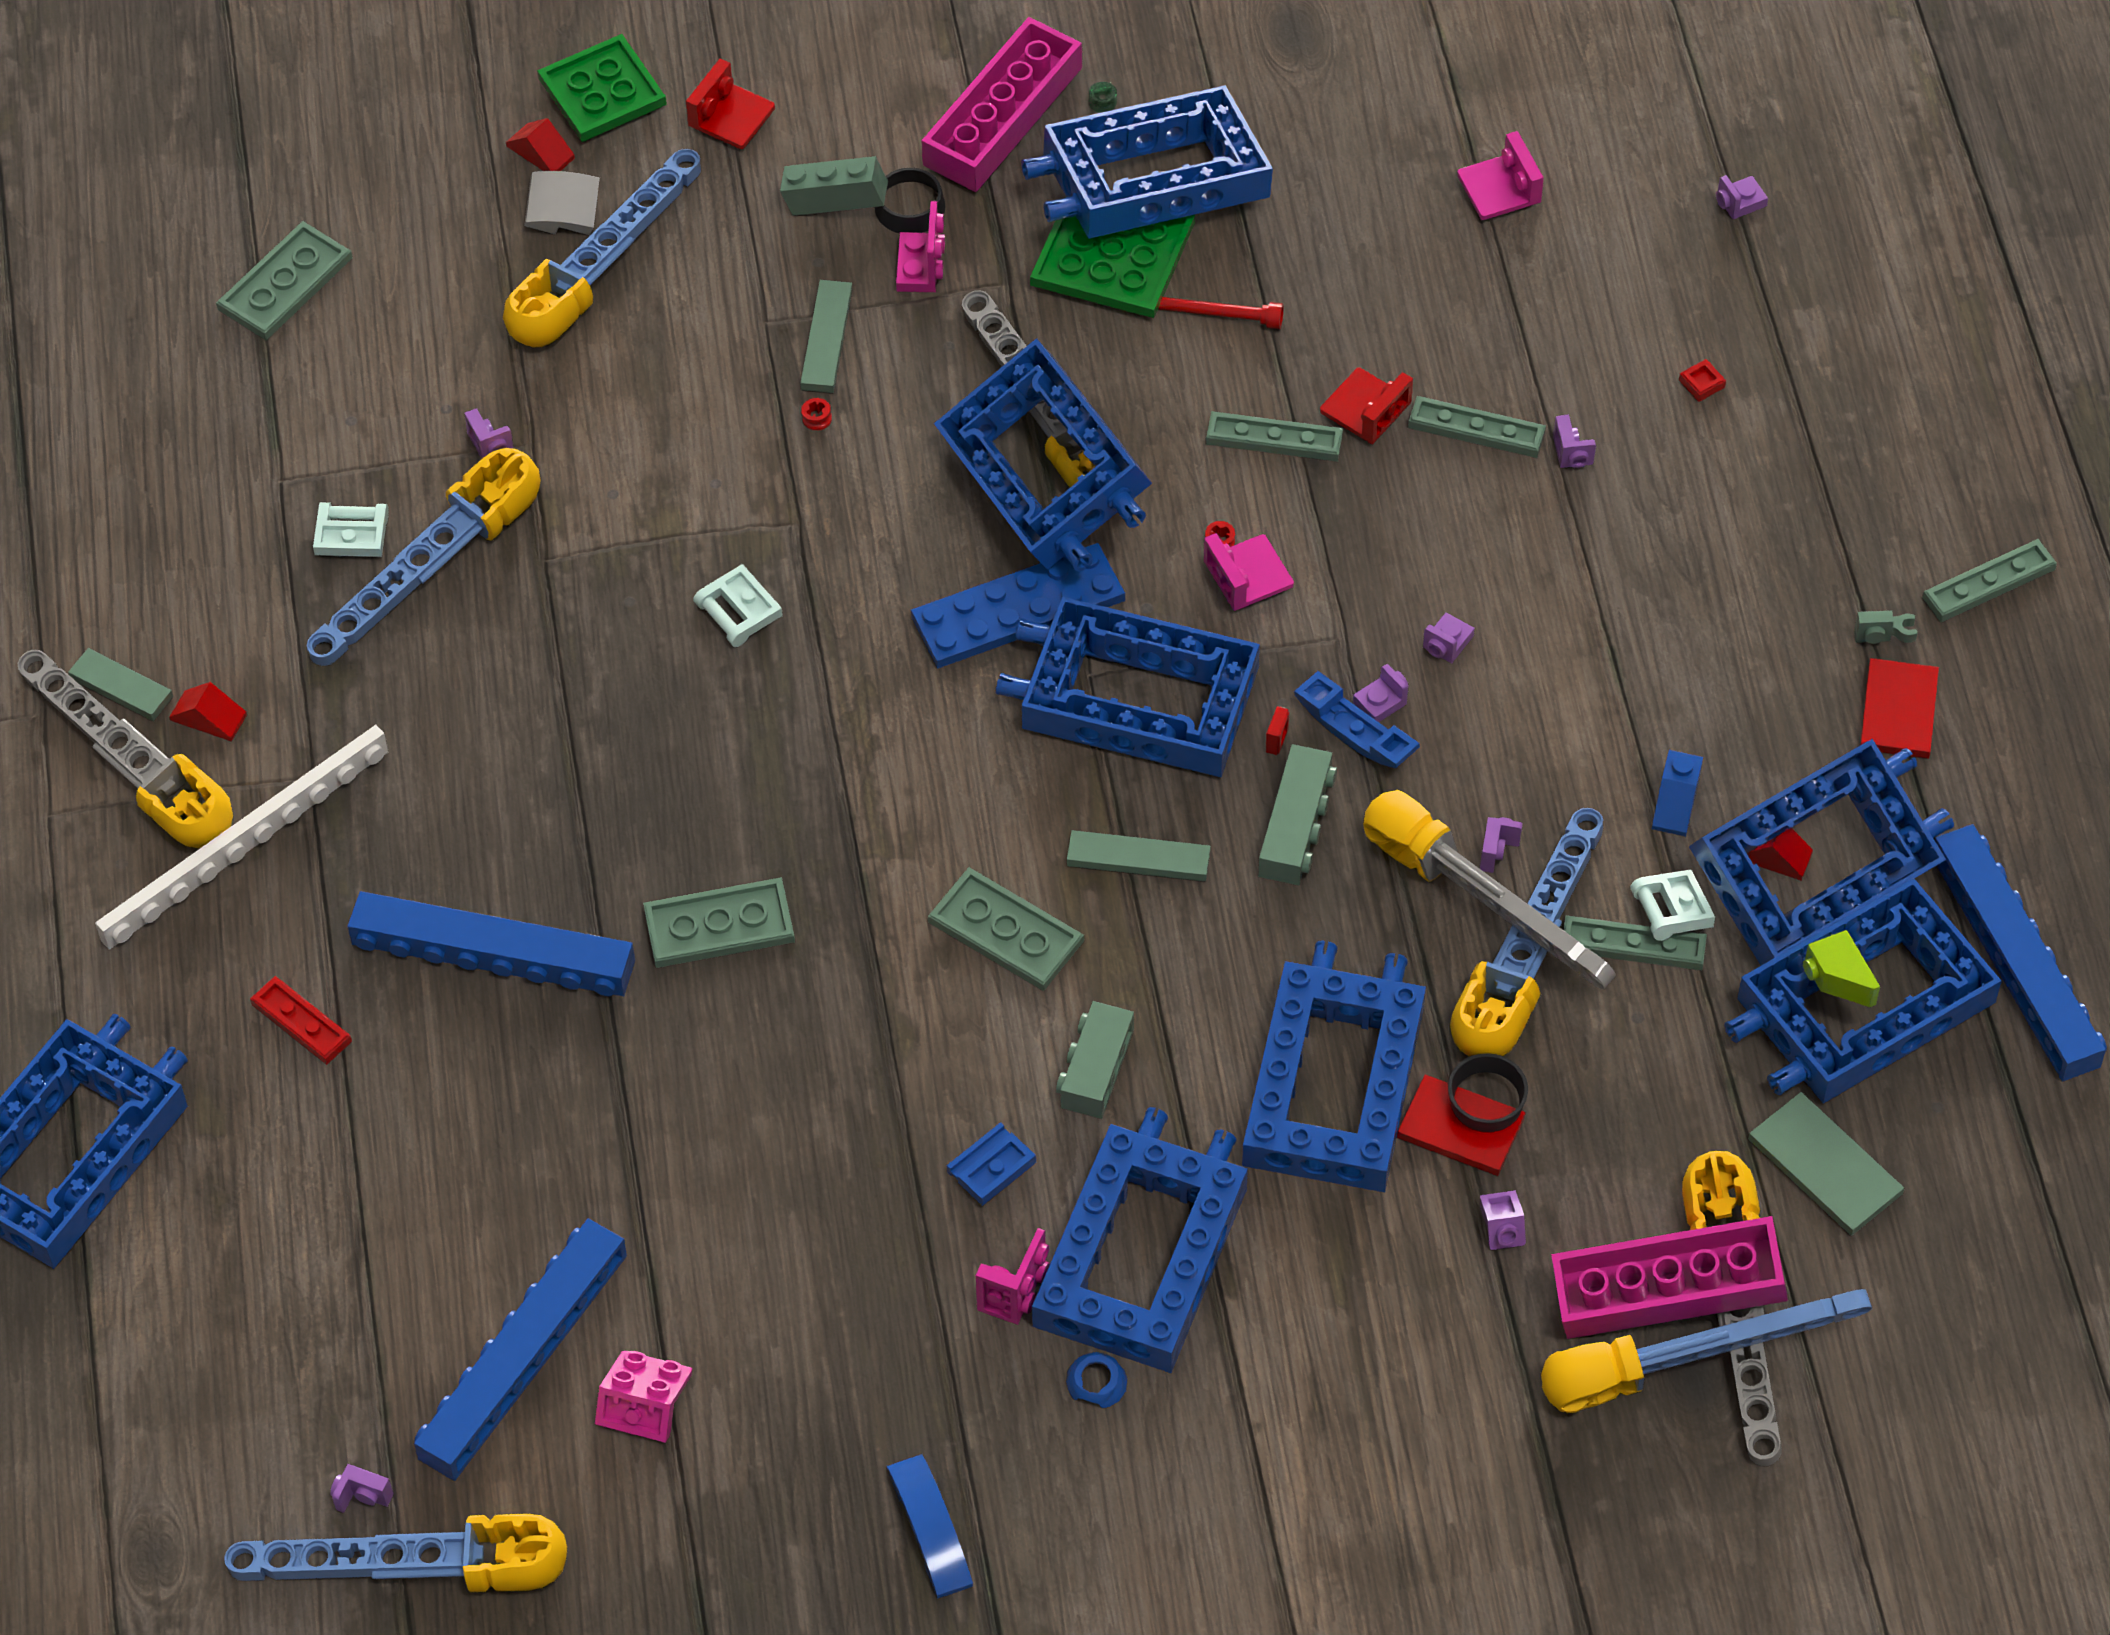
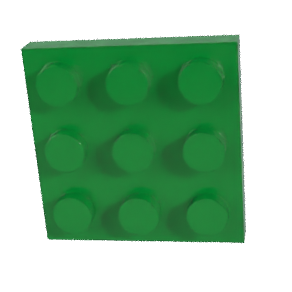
(601, 87)

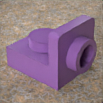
(1741, 196)
(483, 435)
(1568, 447)
(1447, 637)
(1383, 695)
(1497, 835)
(1503, 1219)
(364, 1485)

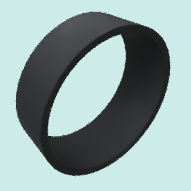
(910, 223)
(1493, 1064)

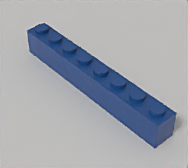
(491, 944)
(2020, 954)
(519, 1349)

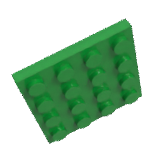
(1114, 269)

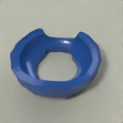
(1110, 1393)

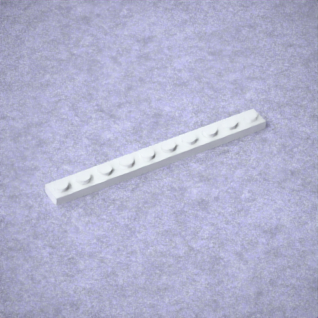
(242, 837)

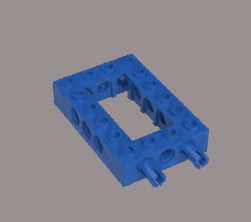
(1078, 145)
(1086, 505)
(1141, 642)
(1885, 810)
(1905, 915)
(147, 1110)
(1317, 1151)
(1139, 1334)

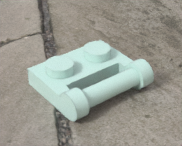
(350, 537)
(745, 597)
(1683, 898)

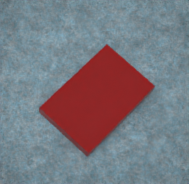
(1900, 706)
(1436, 1128)

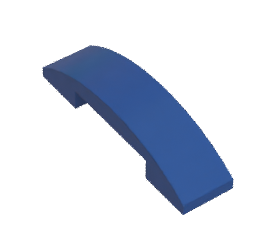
(1352, 725)
(931, 1525)

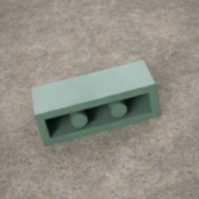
(834, 185)
(1095, 1059)

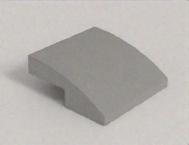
(561, 201)

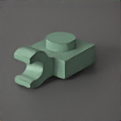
(1880, 625)

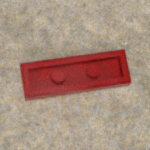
(301, 1020)

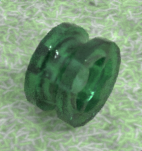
(1102, 105)

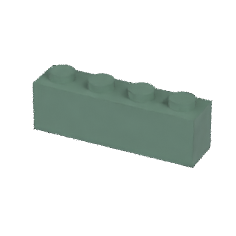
(1296, 814)

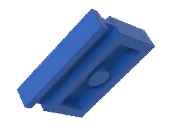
(991, 1164)

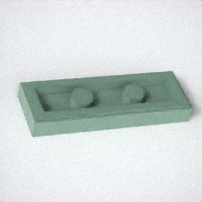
(120, 684)

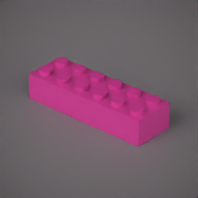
(1002, 104)
(1669, 1277)

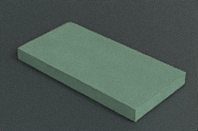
(284, 280)
(719, 922)
(1006, 928)
(1826, 1163)

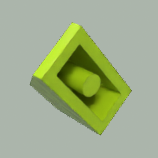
(1841, 969)

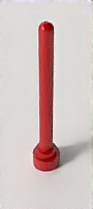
(1269, 315)

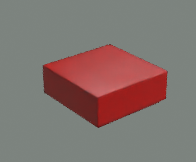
(1702, 380)
(1277, 730)

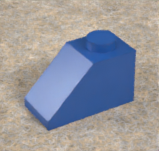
(1677, 793)

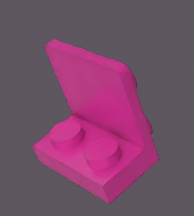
(1504, 181)
(919, 256)
(1246, 570)
(1008, 1294)
(641, 1395)

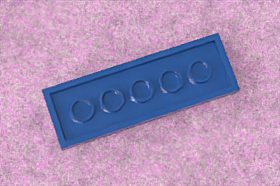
(992, 611)

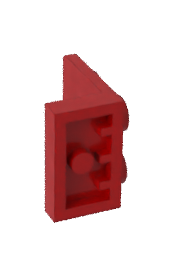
(726, 109)
(1368, 404)

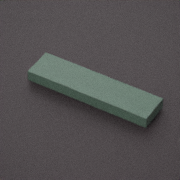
(826, 336)
(1477, 426)
(1274, 436)
(1989, 580)
(1138, 855)
(1637, 943)

